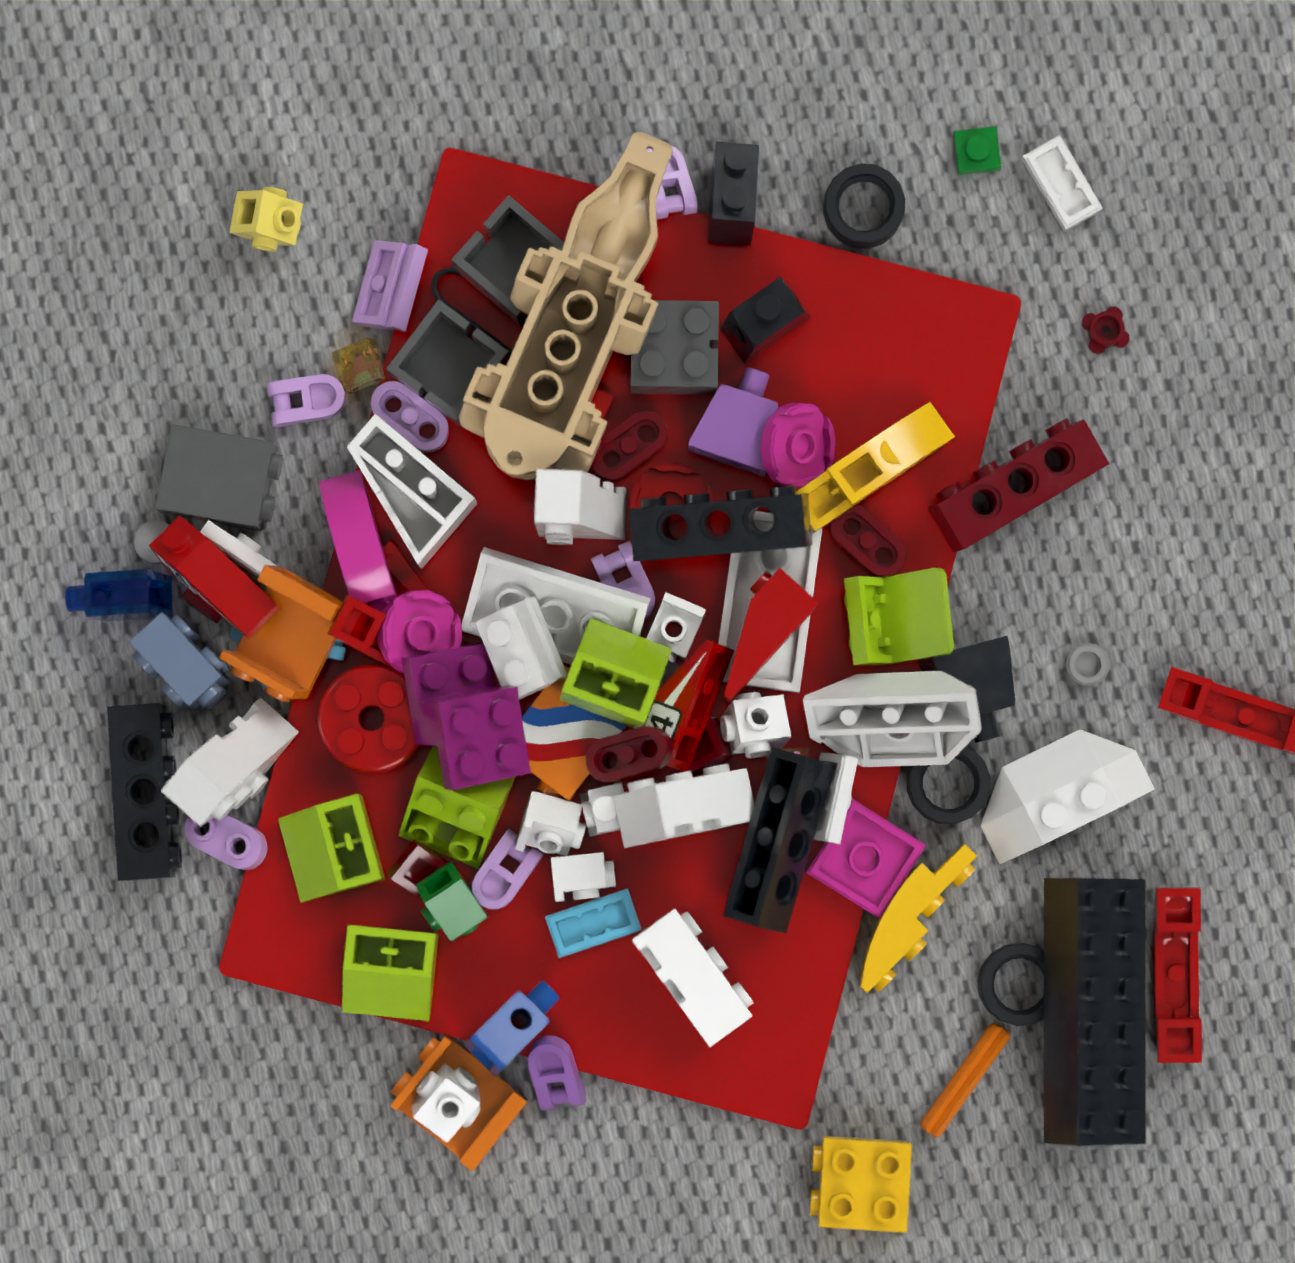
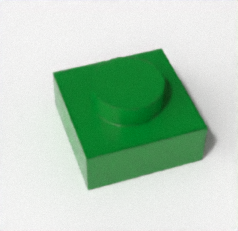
(977, 150)

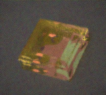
(358, 365)

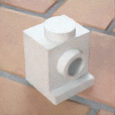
(687, 615)
(600, 809)
(550, 825)
(582, 875)

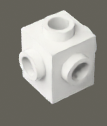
(755, 724)
(446, 1101)

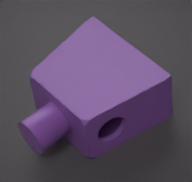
(735, 423)

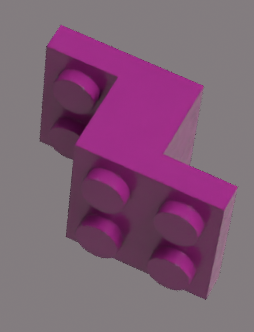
(466, 716)

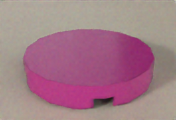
(797, 444)
(417, 625)

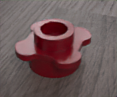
(1113, 320)

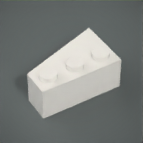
(411, 488)
(575, 506)
(231, 767)
(684, 805)
(694, 976)

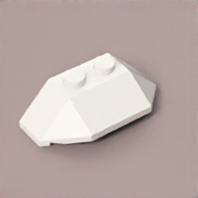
(895, 718)
(1060, 791)

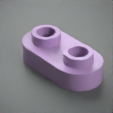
(411, 416)
(223, 838)

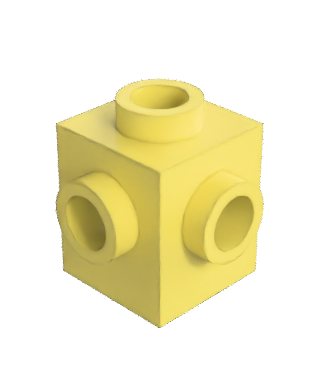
(266, 218)

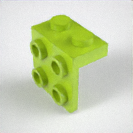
(899, 617)

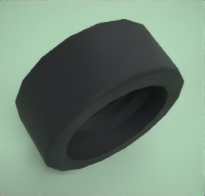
(879, 177)
(969, 808)
(986, 984)

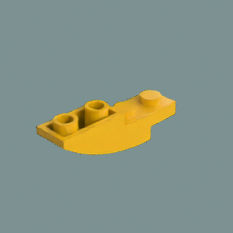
(875, 464)
(898, 930)

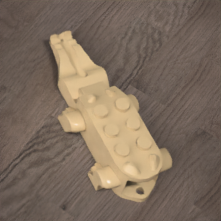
(578, 312)

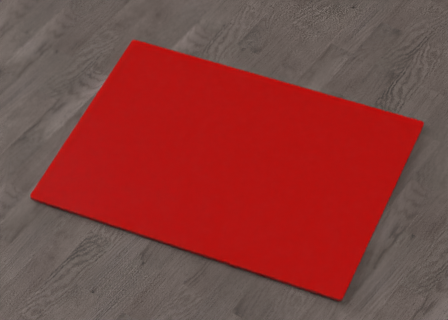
(867, 357)

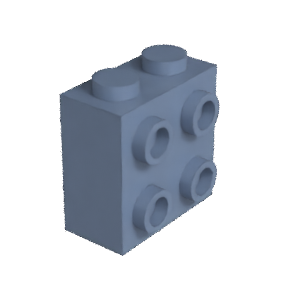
(191, 674)

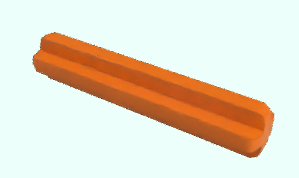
(965, 1080)

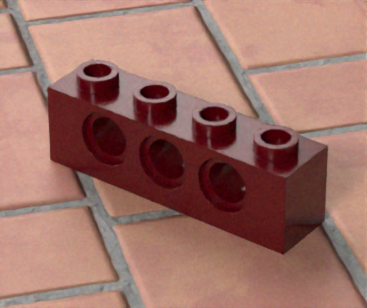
(1079, 459)

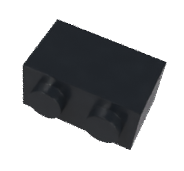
(733, 193)

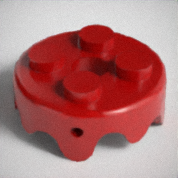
(340, 719)

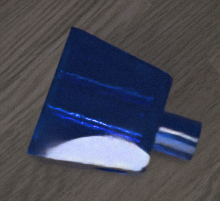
(122, 595)

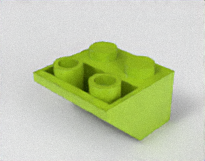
(615, 674)
(457, 820)
(331, 848)
(389, 972)

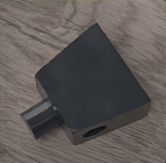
(764, 319)
(988, 671)

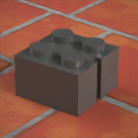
(496, 264)
(679, 350)
(443, 359)

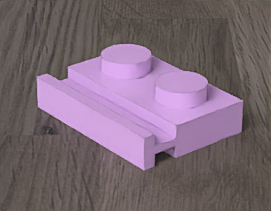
(389, 285)

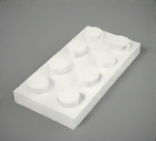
(563, 598)
(785, 667)

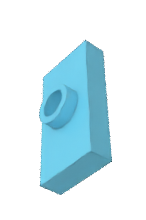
(593, 923)

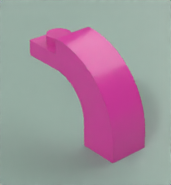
(357, 540)

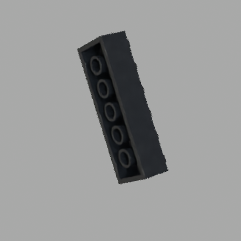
(1094, 1011)

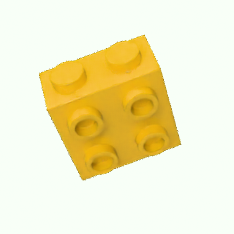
(861, 1183)

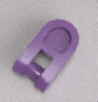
(552, 1062)

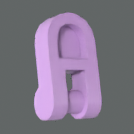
(676, 176)
(321, 397)
(623, 557)
(495, 885)

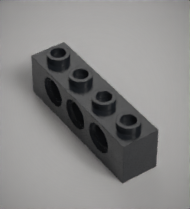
(653, 540)
(125, 727)
(778, 840)

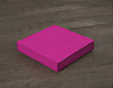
(868, 861)

